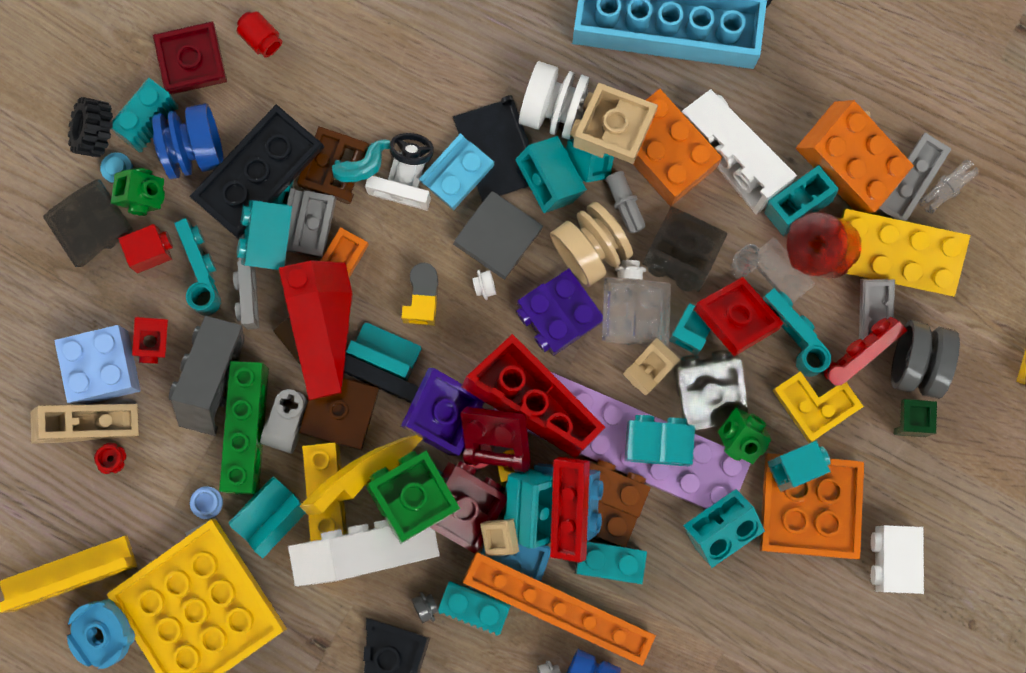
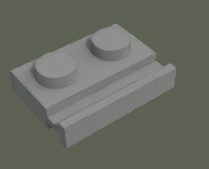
(309, 222)

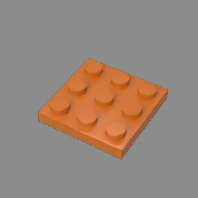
(817, 515)

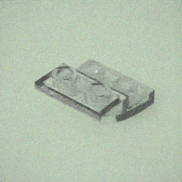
(636, 311)

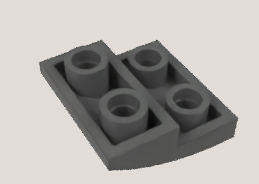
(498, 235)

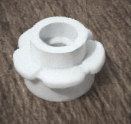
(630, 269)
(484, 284)

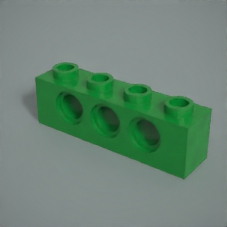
(244, 428)

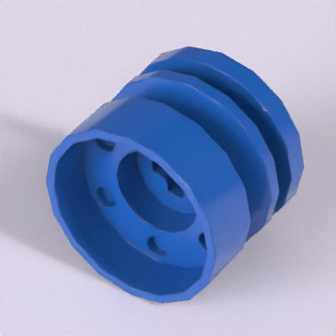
(183, 142)

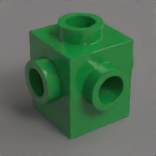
(138, 191)
(744, 436)

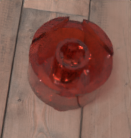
(806, 243)

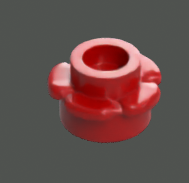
(102, 454)

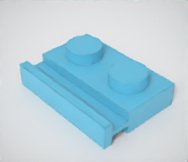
(457, 171)

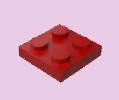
(738, 316)

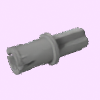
(625, 202)

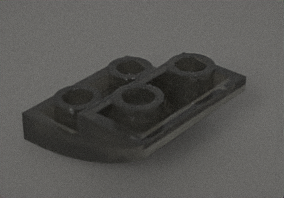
(87, 223)

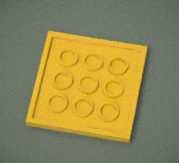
(197, 606)

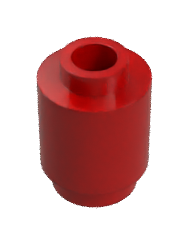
(258, 33)

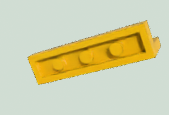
(67, 574)

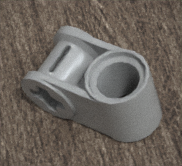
(283, 427)

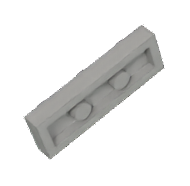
(927, 159)

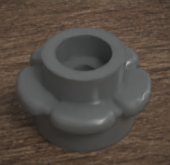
(425, 607)

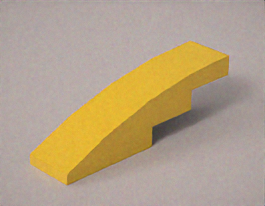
(355, 475)

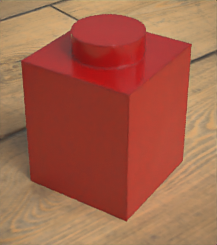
(146, 248)

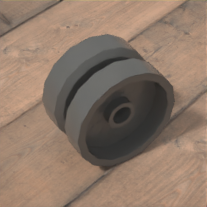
(925, 359)

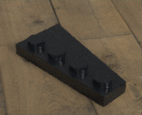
(393, 649)

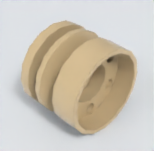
(596, 241)

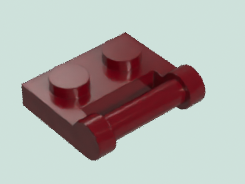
(495, 429)

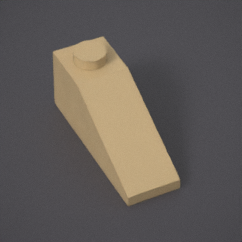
(83, 422)

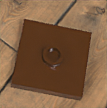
(342, 416)

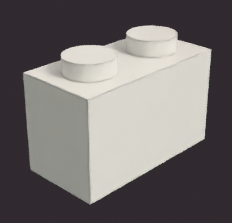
(898, 559)

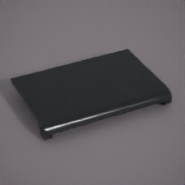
(501, 137)

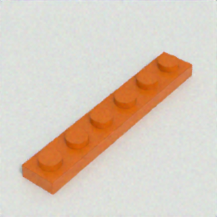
(559, 608)

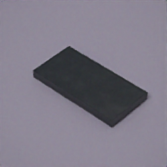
(257, 169)

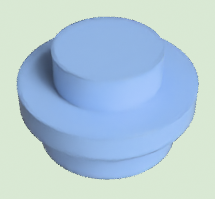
(206, 502)

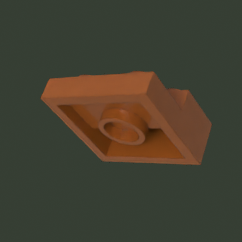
(620, 502)

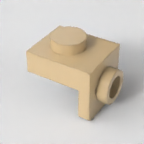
(651, 367)

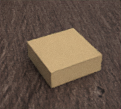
(499, 537)

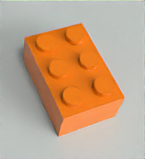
(674, 152)
(855, 156)

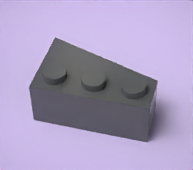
(206, 374)

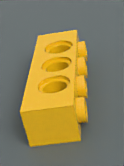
(320, 464)

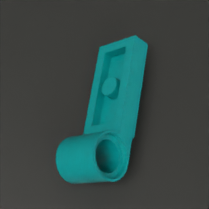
(202, 266)
(801, 331)

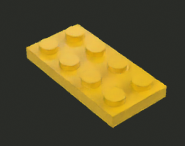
(908, 252)

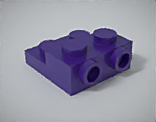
(559, 312)
(437, 412)

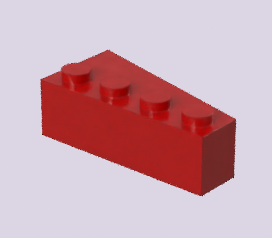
(519, 383)

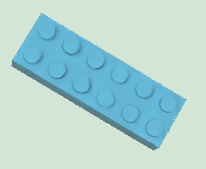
(680, 29)

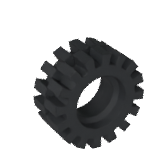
(90, 127)

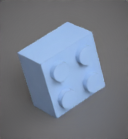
(97, 365)

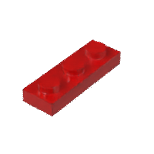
(570, 509)

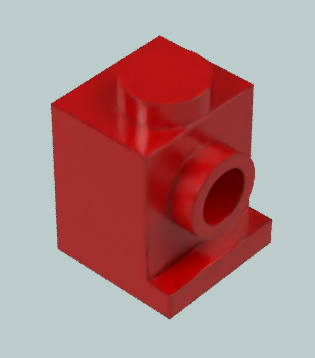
(143, 328)

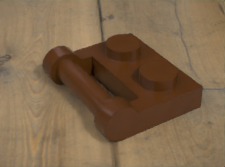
(318, 173)

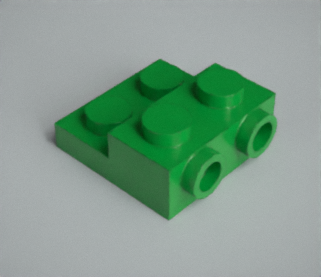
(411, 495)

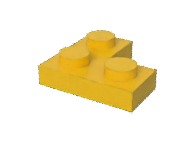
(813, 413)

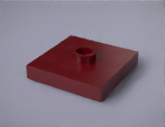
(190, 58)

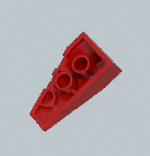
(319, 313)

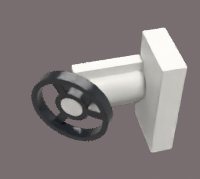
(404, 173)

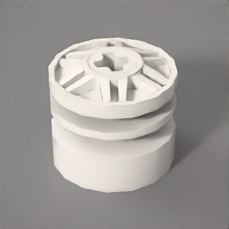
(553, 99)

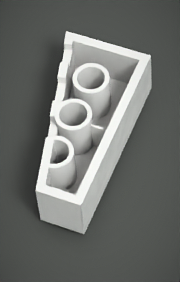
(746, 159)
(357, 553)

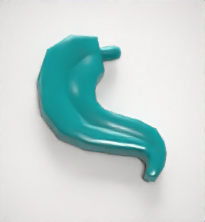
(362, 169)

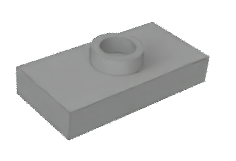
(875, 303)

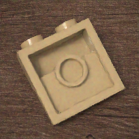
(613, 123)

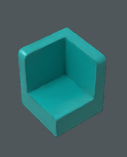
(589, 166)
(690, 331)

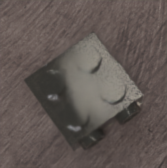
(684, 250)
(710, 388)

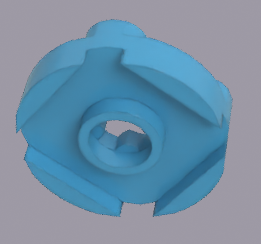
(115, 629)

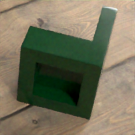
(917, 418)

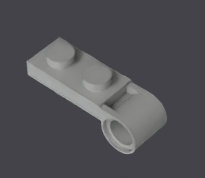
(246, 283)

